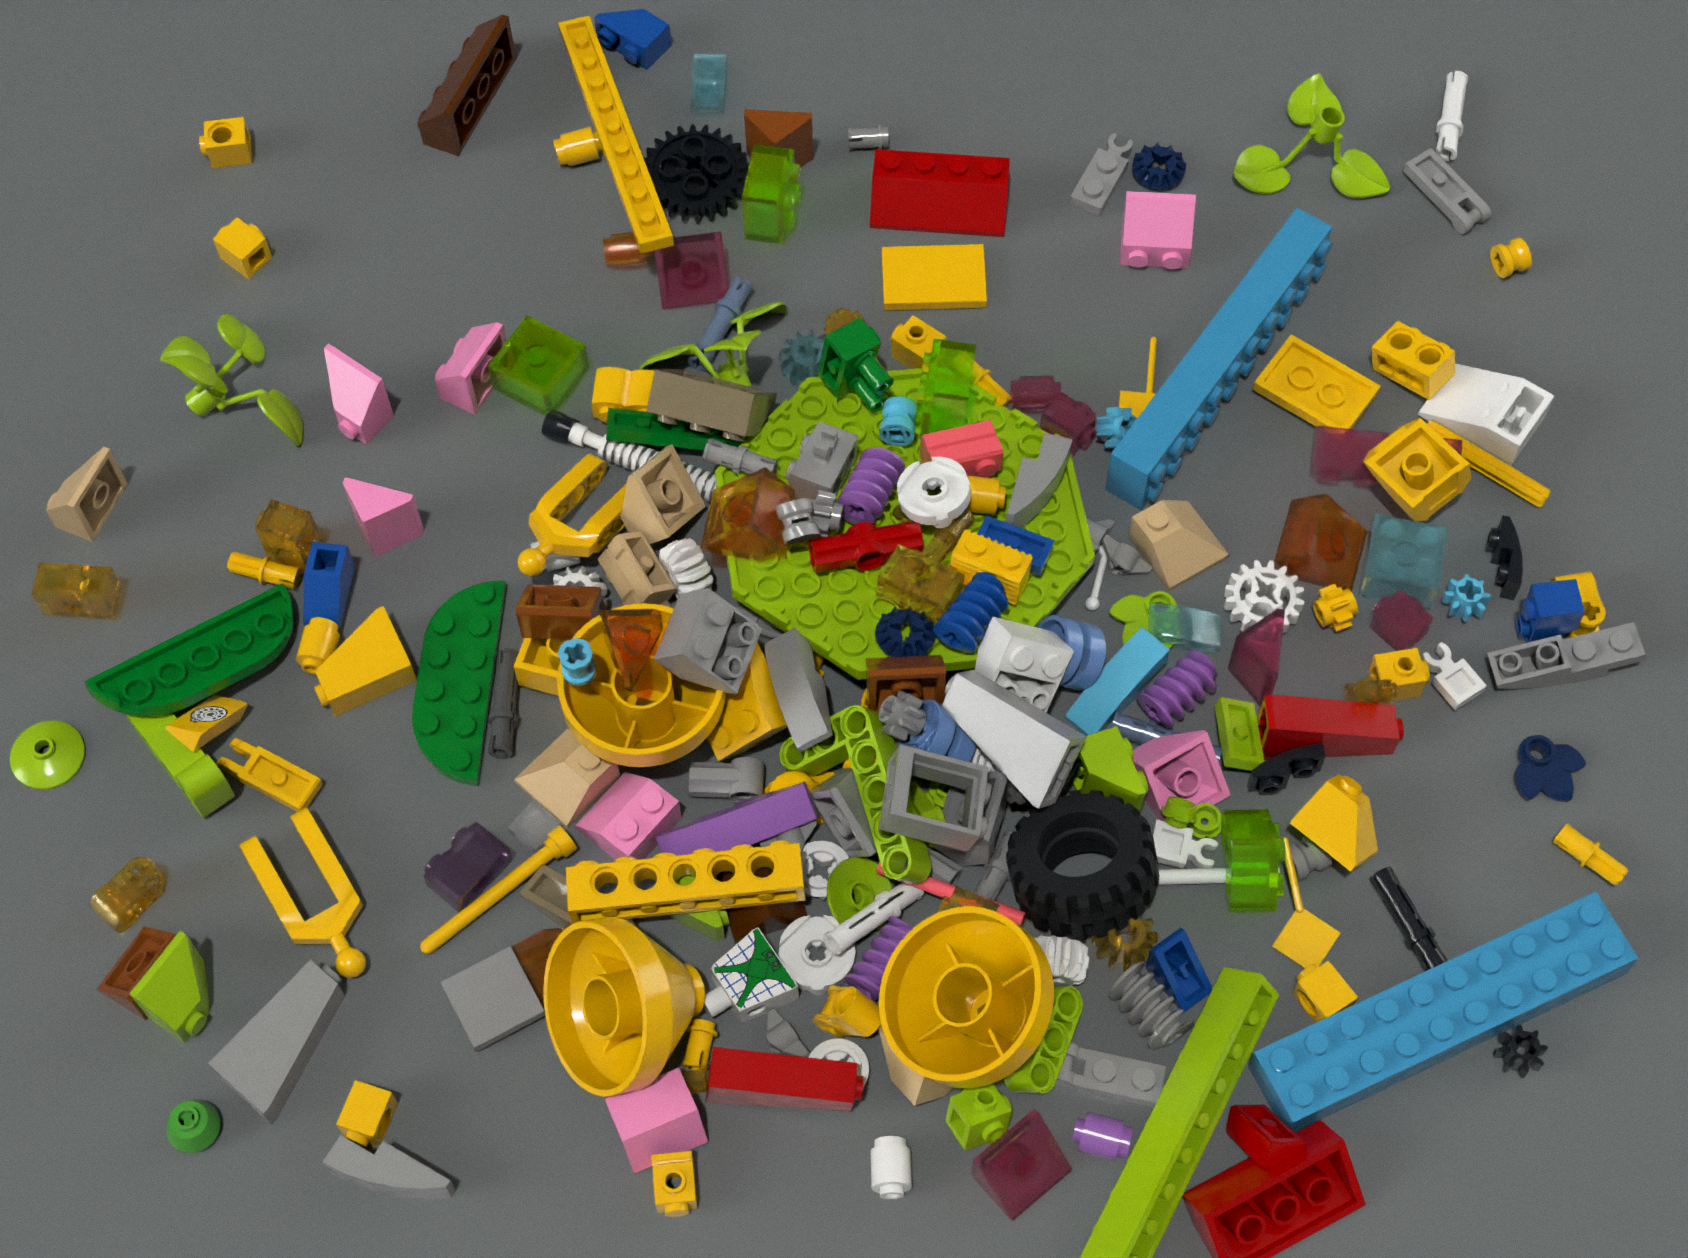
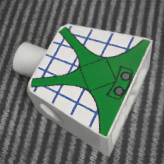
(750, 980)

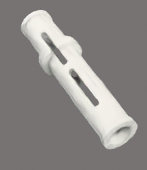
(1449, 126)
(862, 923)

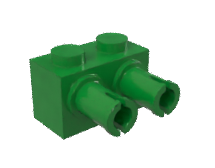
(852, 365)

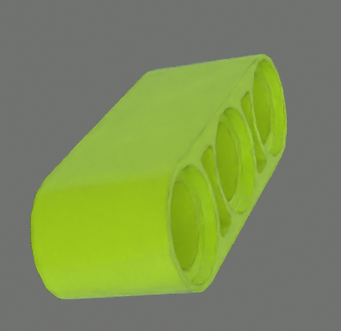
(1043, 1066)

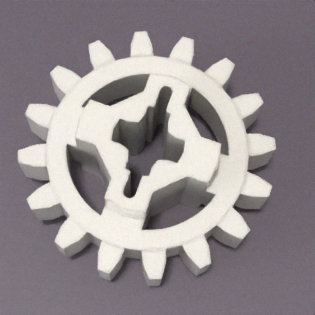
(1263, 595)

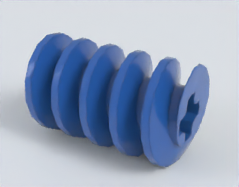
(971, 613)

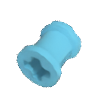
(580, 654)

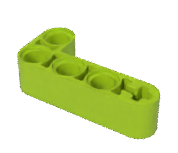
(192, 771)

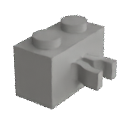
(823, 461)

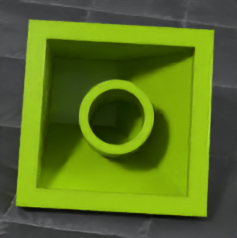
(175, 990)

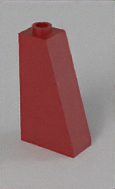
(1341, 726)
(781, 1081)

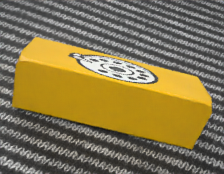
(207, 721)

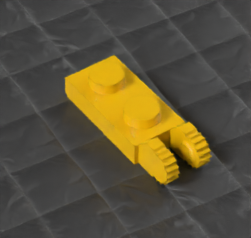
(272, 775)

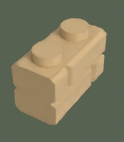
(636, 570)

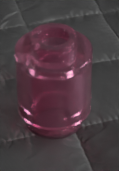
(1034, 392)

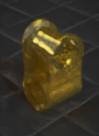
(126, 896)

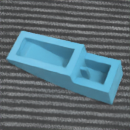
(1118, 683)

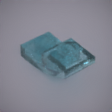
(708, 83)
(1185, 626)

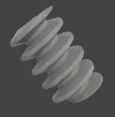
(1148, 1008)

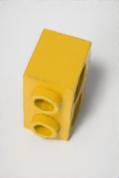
(1413, 360)

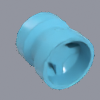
(898, 421)

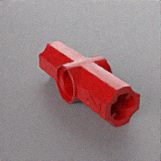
(863, 546)

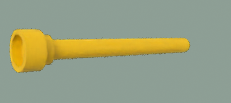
(556, 846)

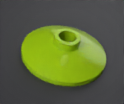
(56, 765)
(858, 877)

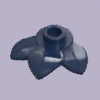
(1550, 773)

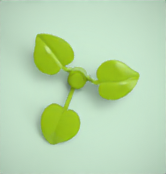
(1313, 105)
(732, 370)
(210, 390)

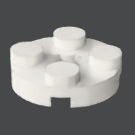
(940, 508)
(794, 954)

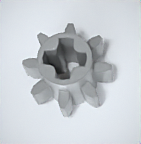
(827, 513)
(902, 715)

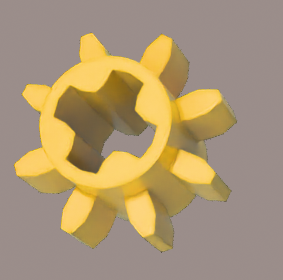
(1335, 607)

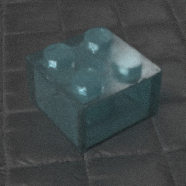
(1402, 557)

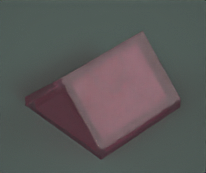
(692, 270)
(1257, 656)
(1021, 1165)

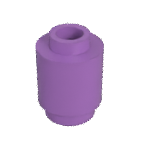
(1102, 1136)

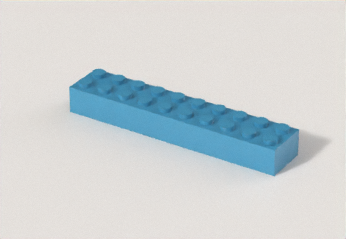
(1218, 360)
(1441, 1012)

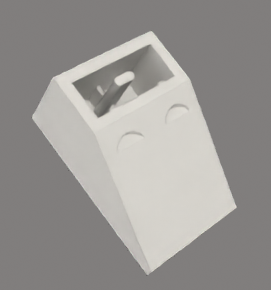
(1489, 410)
(1023, 660)

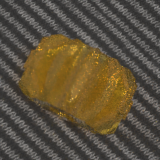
(1140, 943)

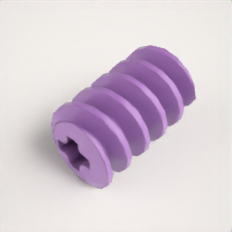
(870, 485)
(1178, 688)
(869, 972)

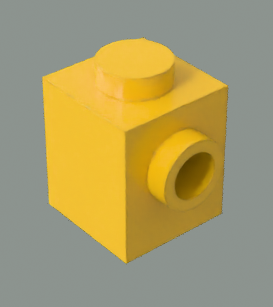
(242, 247)
(912, 341)
(1404, 669)

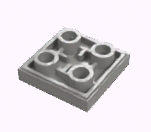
(493, 998)

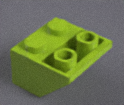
(1109, 768)

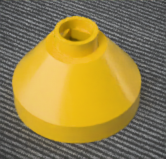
(639, 727)
(966, 997)
(616, 1004)

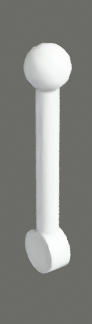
(1092, 602)

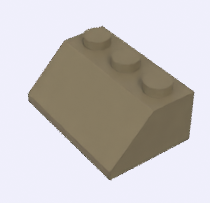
(709, 403)

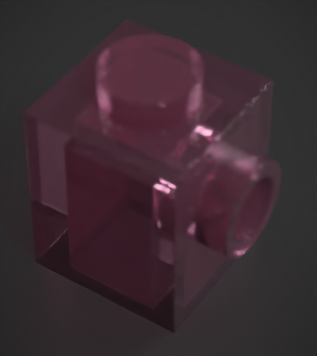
(1070, 420)
(1400, 620)

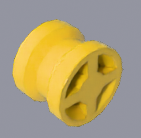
(1510, 257)

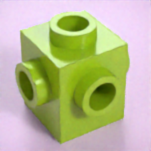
(978, 1116)

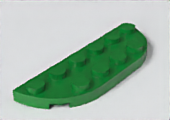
(199, 659)
(458, 680)

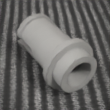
(870, 137)

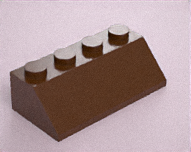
(468, 87)

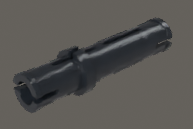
(1417, 934)

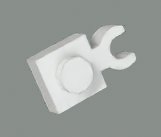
(1454, 681)
(1175, 846)

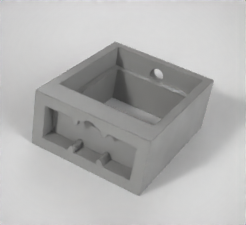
(941, 769)

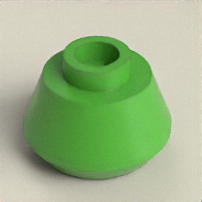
(192, 1134)

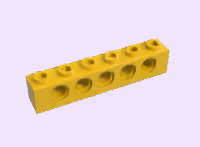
(703, 894)

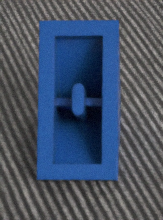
(1179, 970)

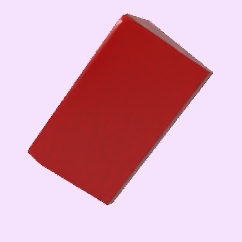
(1262, 1135)

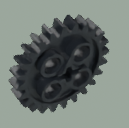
(681, 173)

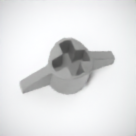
(1098, 530)
(1123, 558)
(796, 835)
(782, 1037)

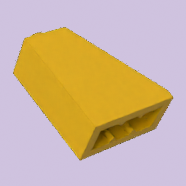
(364, 666)

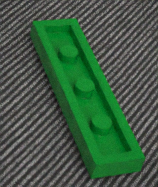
(644, 428)

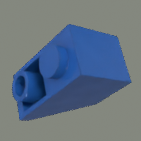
(634, 34)
(327, 582)
(1550, 610)

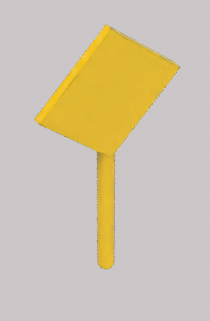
(1305, 936)

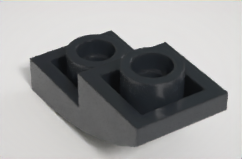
(1508, 555)
(1275, 772)

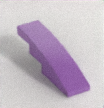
(743, 823)

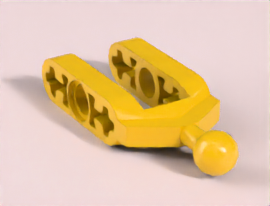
(557, 503)
(329, 925)

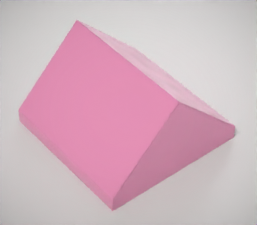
(383, 514)
(657, 1119)

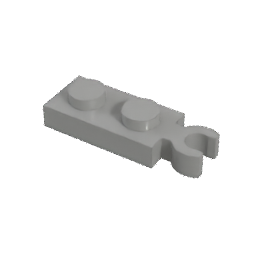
(1101, 177)

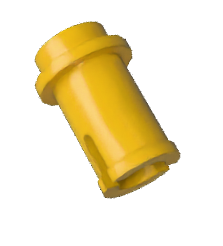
(699, 1044)

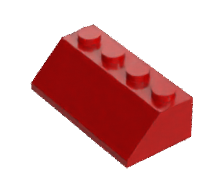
(939, 193)
(1268, 1210)

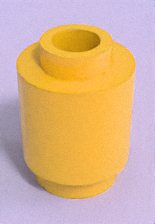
(577, 147)
(986, 495)
(317, 643)

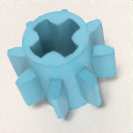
(1114, 425)
(1466, 598)

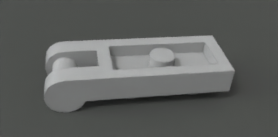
(1447, 190)
(1112, 1076)

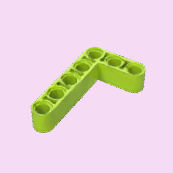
(861, 747)

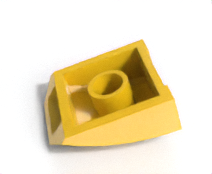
(1418, 469)

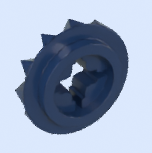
(1155, 177)
(889, 635)

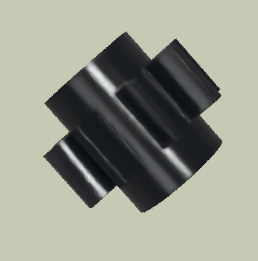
(1529, 1043)

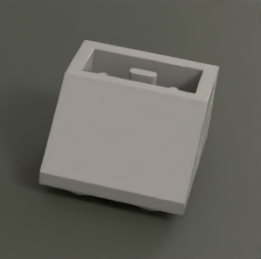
(708, 641)

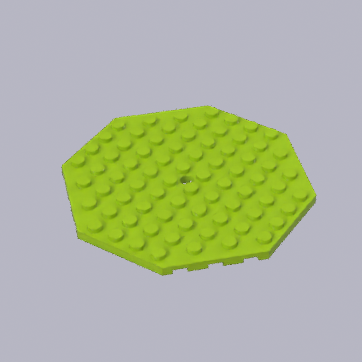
(840, 606)

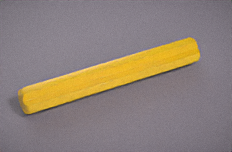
(1497, 469)

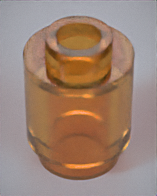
(623, 251)

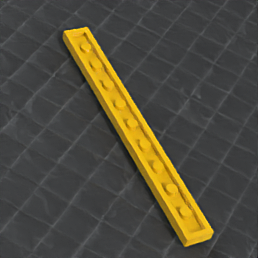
(616, 135)

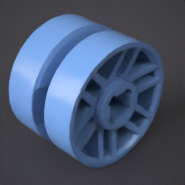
(1088, 647)
(941, 734)

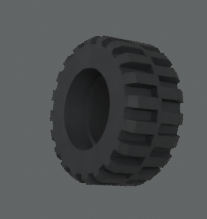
(1088, 902)

